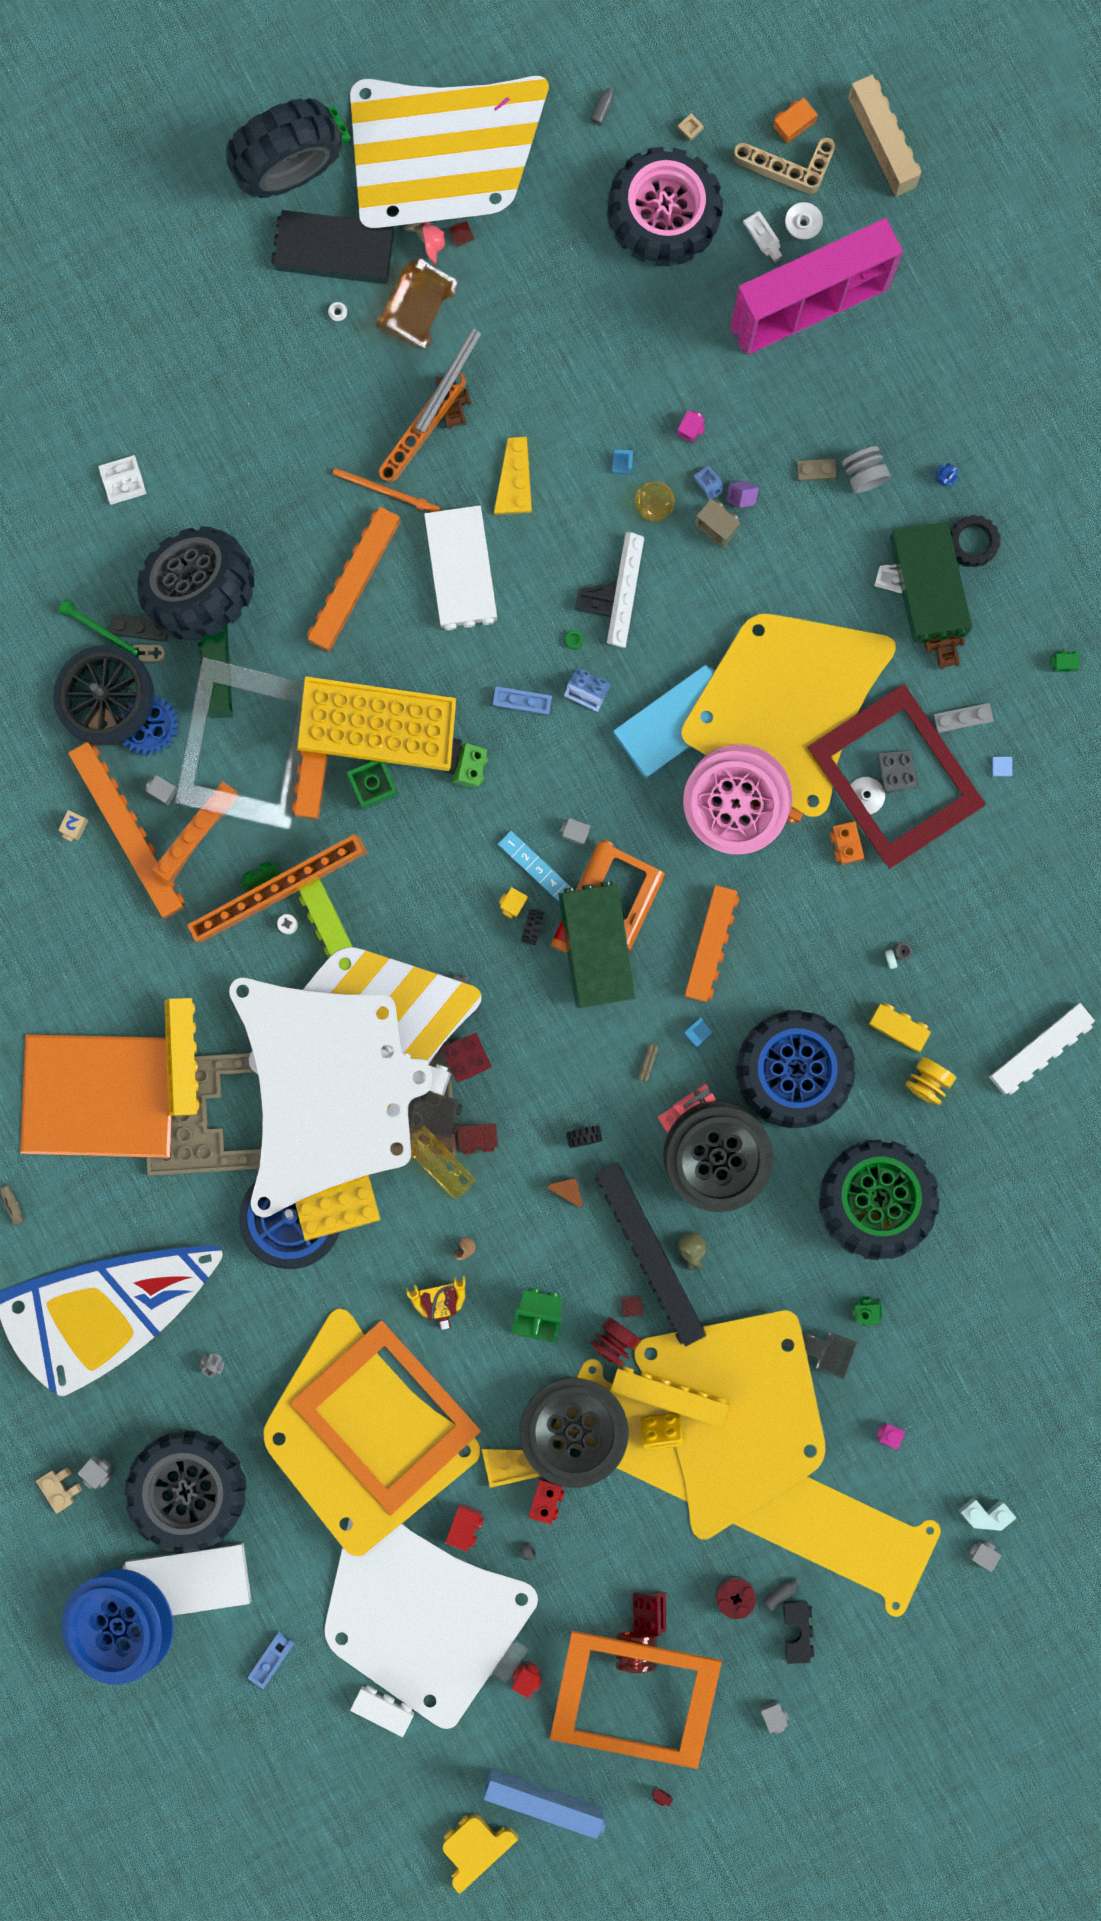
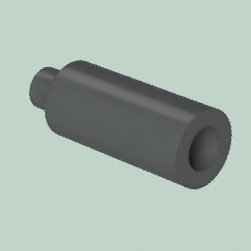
(602, 107)
(781, 1594)

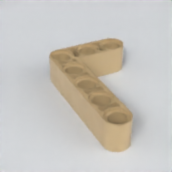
(787, 167)

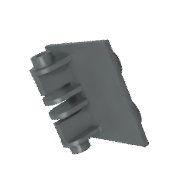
(897, 770)

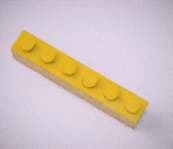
(180, 1057)
(669, 1397)

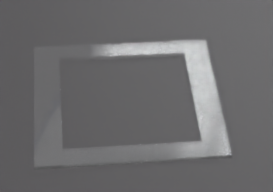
(228, 803)

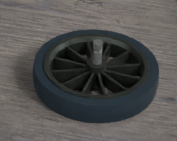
(103, 695)

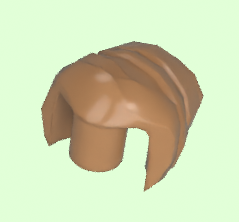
(468, 1246)

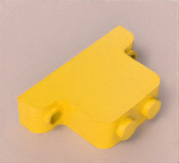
(475, 1848)

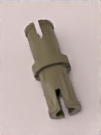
(11, 1205)

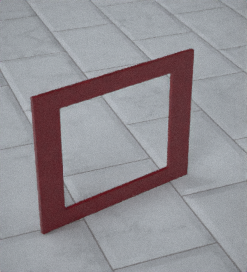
(863, 723)

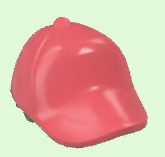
(430, 235)

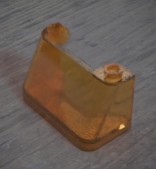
(416, 303)

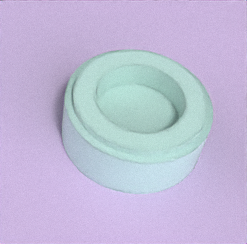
(891, 959)

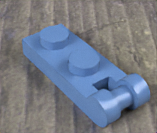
(270, 1661)

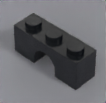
(799, 1649)

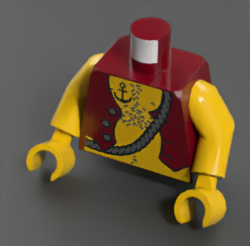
(439, 1301)

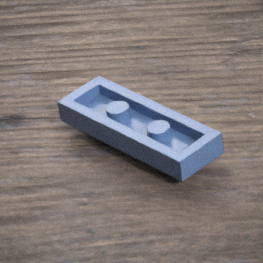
(522, 700)

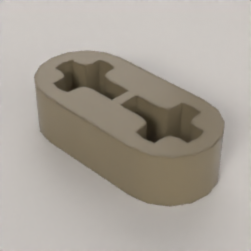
(150, 649)

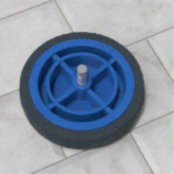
(280, 1237)

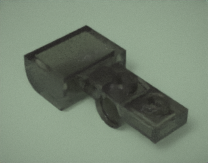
(833, 1353)

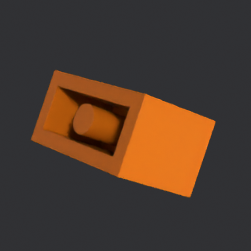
(794, 120)

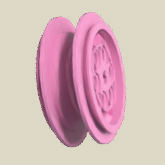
(738, 765)

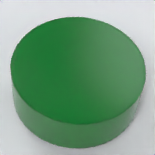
(574, 639)

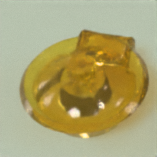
(654, 501)

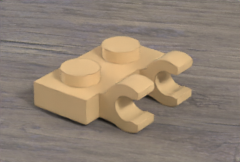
(55, 1491)

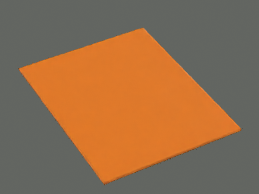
(95, 1096)

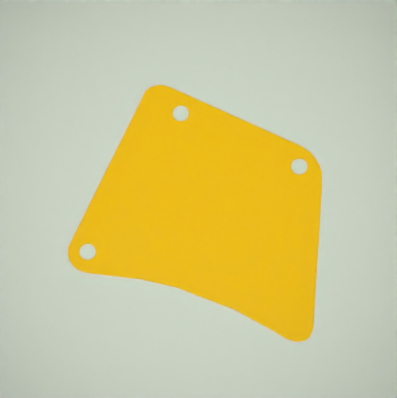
(787, 694)
(767, 1421)
(378, 1422)

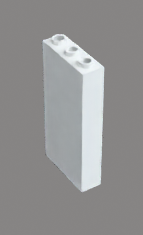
(461, 567)
(198, 1579)

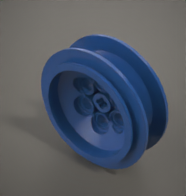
(88, 1634)

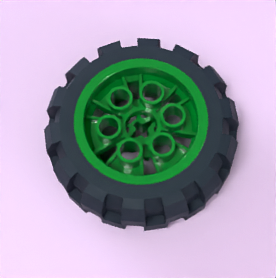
(869, 1236)

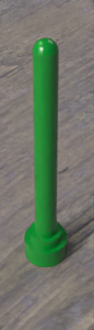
(68, 608)

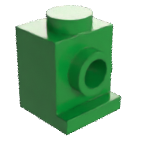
(1065, 661)

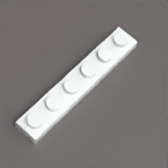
(625, 590)

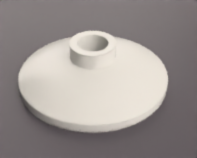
(804, 212)
(870, 785)

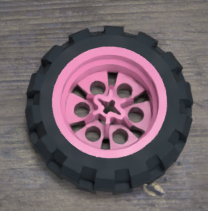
(672, 173)

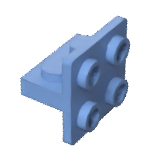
(587, 689)

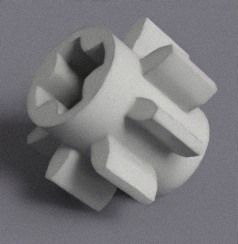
(211, 1365)

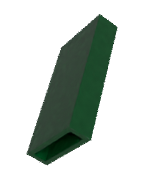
(930, 582)
(596, 944)

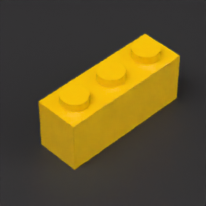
(899, 1027)

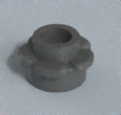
(903, 946)
(527, 1551)

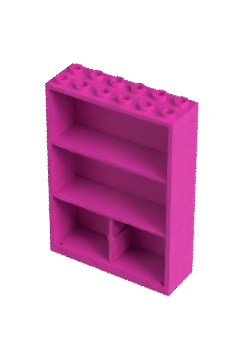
(815, 286)

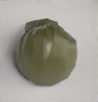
(692, 1249)

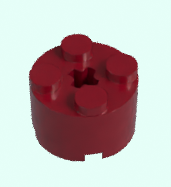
(740, 1608)

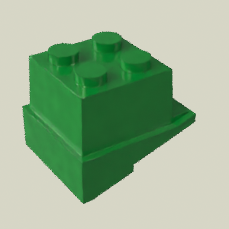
(538, 1316)

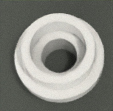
(337, 306)

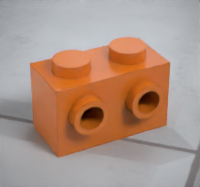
(847, 843)

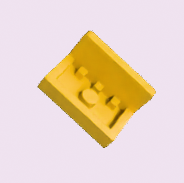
(661, 1431)

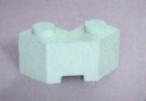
(994, 1519)

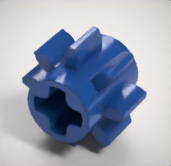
(946, 475)

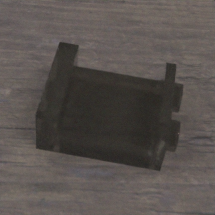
(435, 1113)

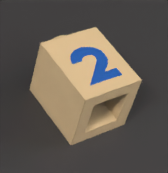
(72, 826)

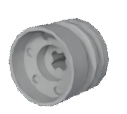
(865, 466)

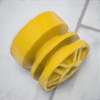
(930, 1081)

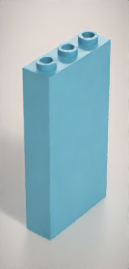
(654, 734)

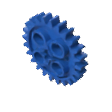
(150, 742)

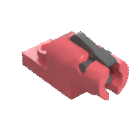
(695, 1098)

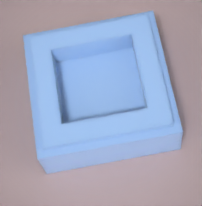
(1001, 766)

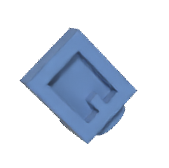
(709, 482)

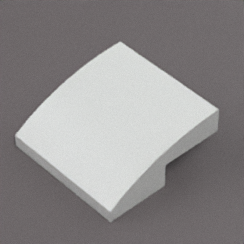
(122, 479)

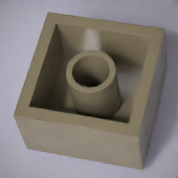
(717, 522)

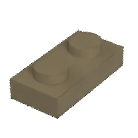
(816, 470)

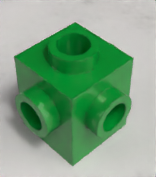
(868, 1311)

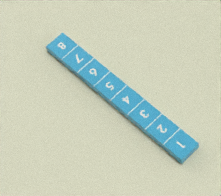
(533, 865)

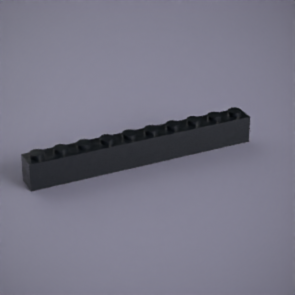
(651, 1254)

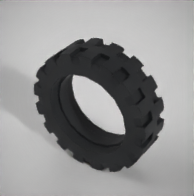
(986, 525)

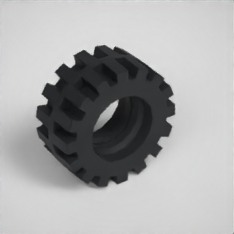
(532, 927)
(584, 1136)

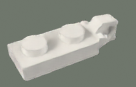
(763, 235)

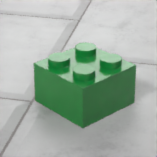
(372, 784)

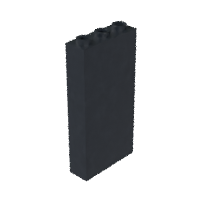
(332, 247)

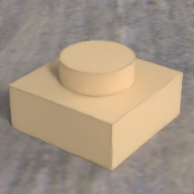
(690, 127)

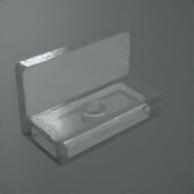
(509, 1660)

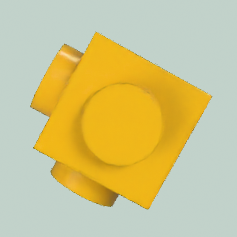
(512, 903)

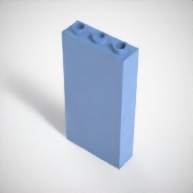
(545, 1804)

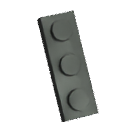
(136, 628)

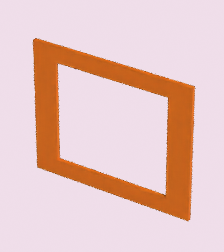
(426, 1466)
(698, 1713)

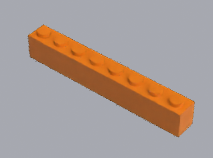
(354, 579)

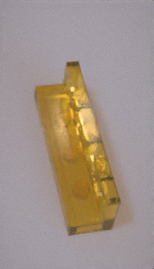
(447, 1179)

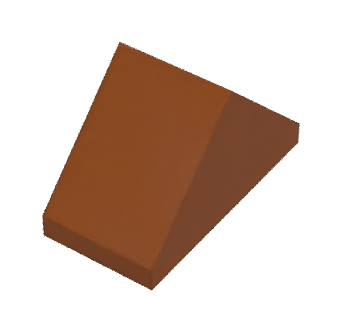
(568, 1190)

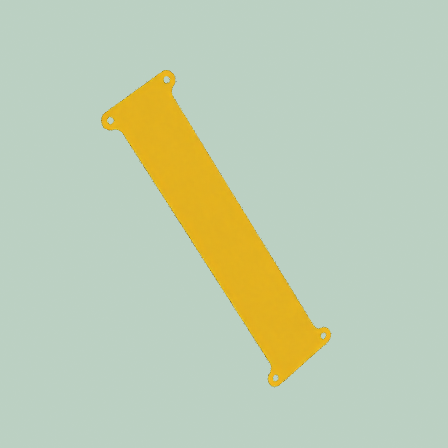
(802, 1519)

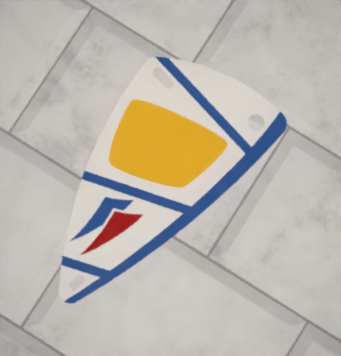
(100, 1312)

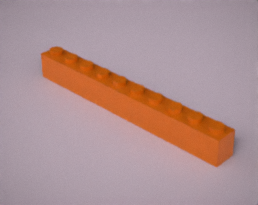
(125, 828)
(277, 888)

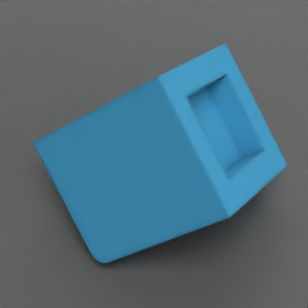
(622, 462)
(698, 1032)

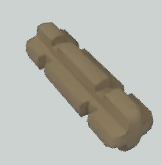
(648, 1062)

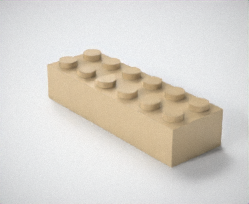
(884, 135)

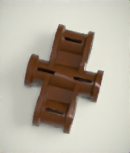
(455, 414)
(945, 651)

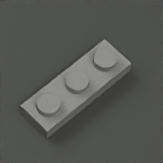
(963, 718)

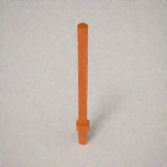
(420, 503)

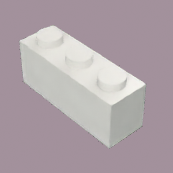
(382, 1710)

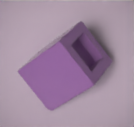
(742, 494)

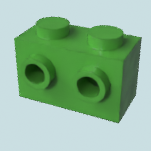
(470, 766)

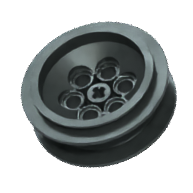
(741, 1180)
(594, 1461)

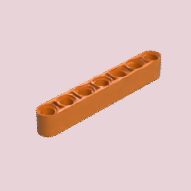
(420, 437)

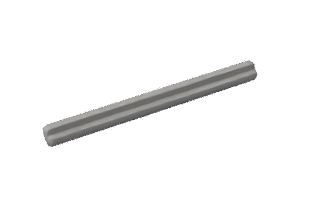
(448, 380)

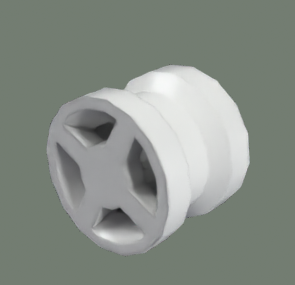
(290, 925)

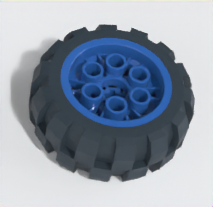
(775, 1103)

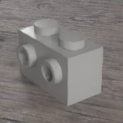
(96, 1472)

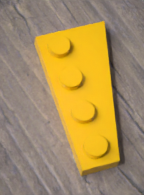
(514, 485)

